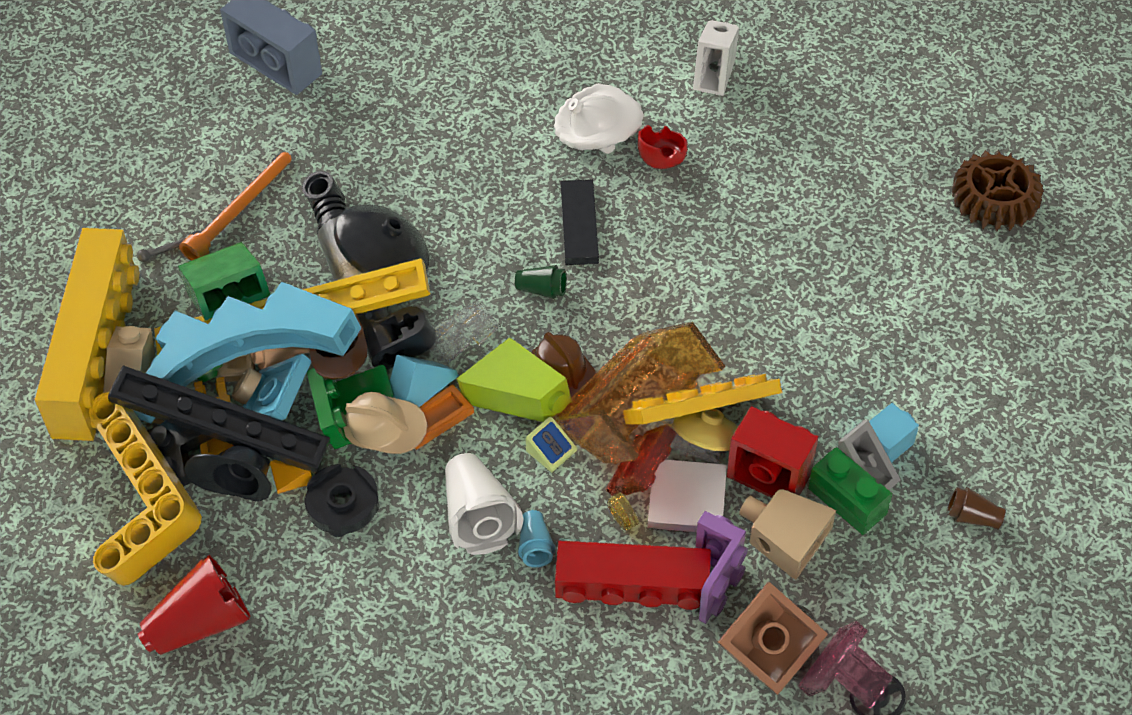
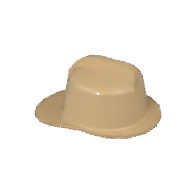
(384, 423)

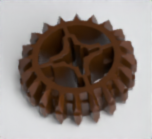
(997, 190)

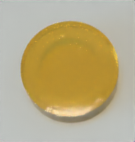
(622, 512)

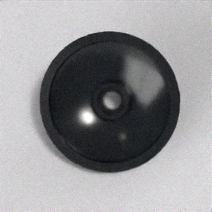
(378, 238)

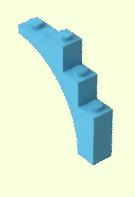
(237, 329)

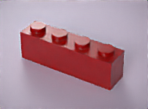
(631, 573)

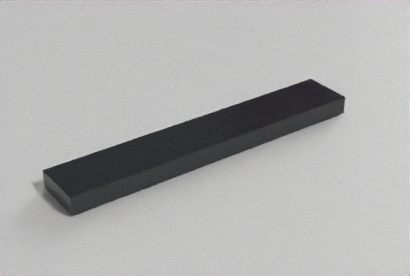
(218, 419)

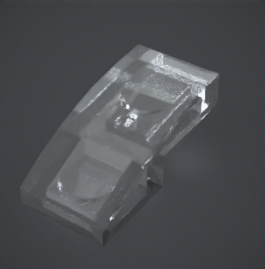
(460, 330)

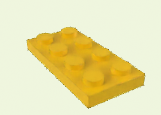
(711, 397)

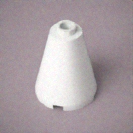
(479, 507)

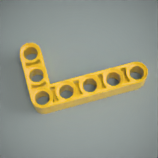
(170, 511)

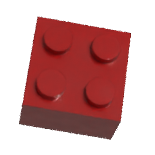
(771, 454)

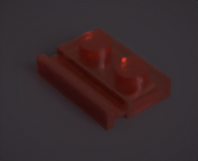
(640, 473)

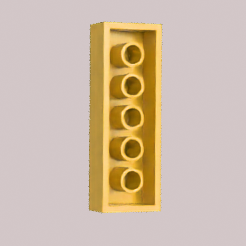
(90, 310)

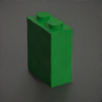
(223, 274)

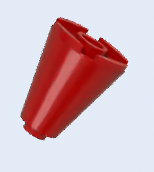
(194, 610)

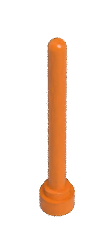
(198, 244)

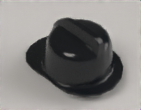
(232, 472)

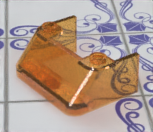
(644, 368)

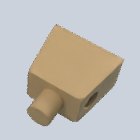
(788, 529)

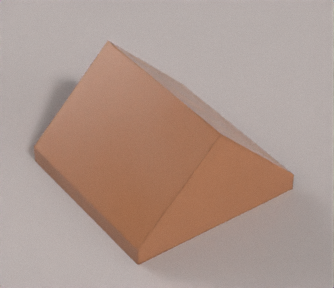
(772, 638)

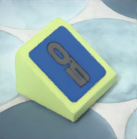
(550, 445)

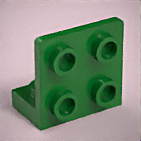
(332, 397)

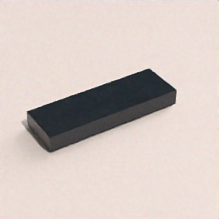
(579, 222)

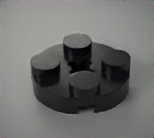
(347, 517)

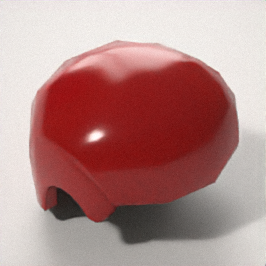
(662, 148)

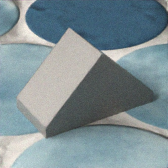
(867, 451)

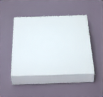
(684, 493)

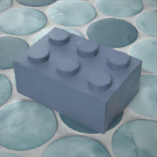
(272, 42)

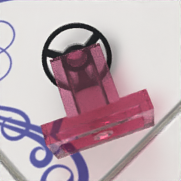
(854, 670)

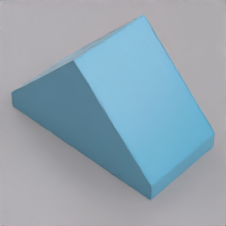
(419, 379)

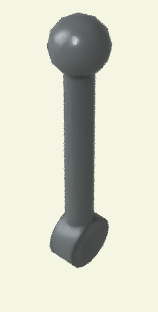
(143, 255)

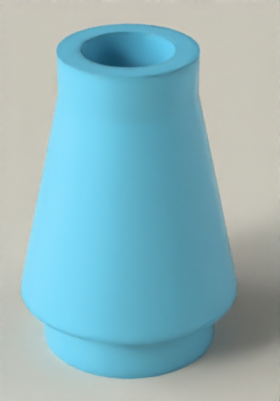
(535, 542)

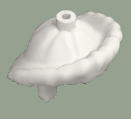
(598, 118)

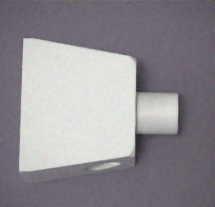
(715, 44)

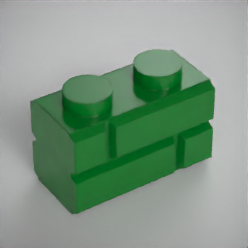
(849, 490)

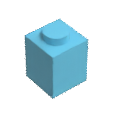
(895, 430)

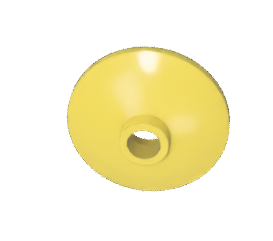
(706, 429)

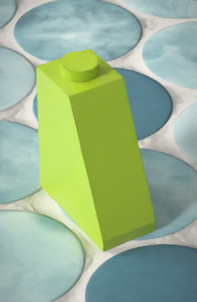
(515, 384)

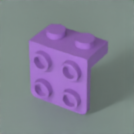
(726, 558)

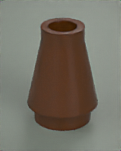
(974, 509)

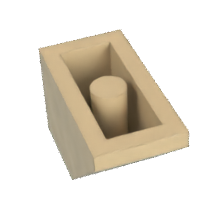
(130, 348)

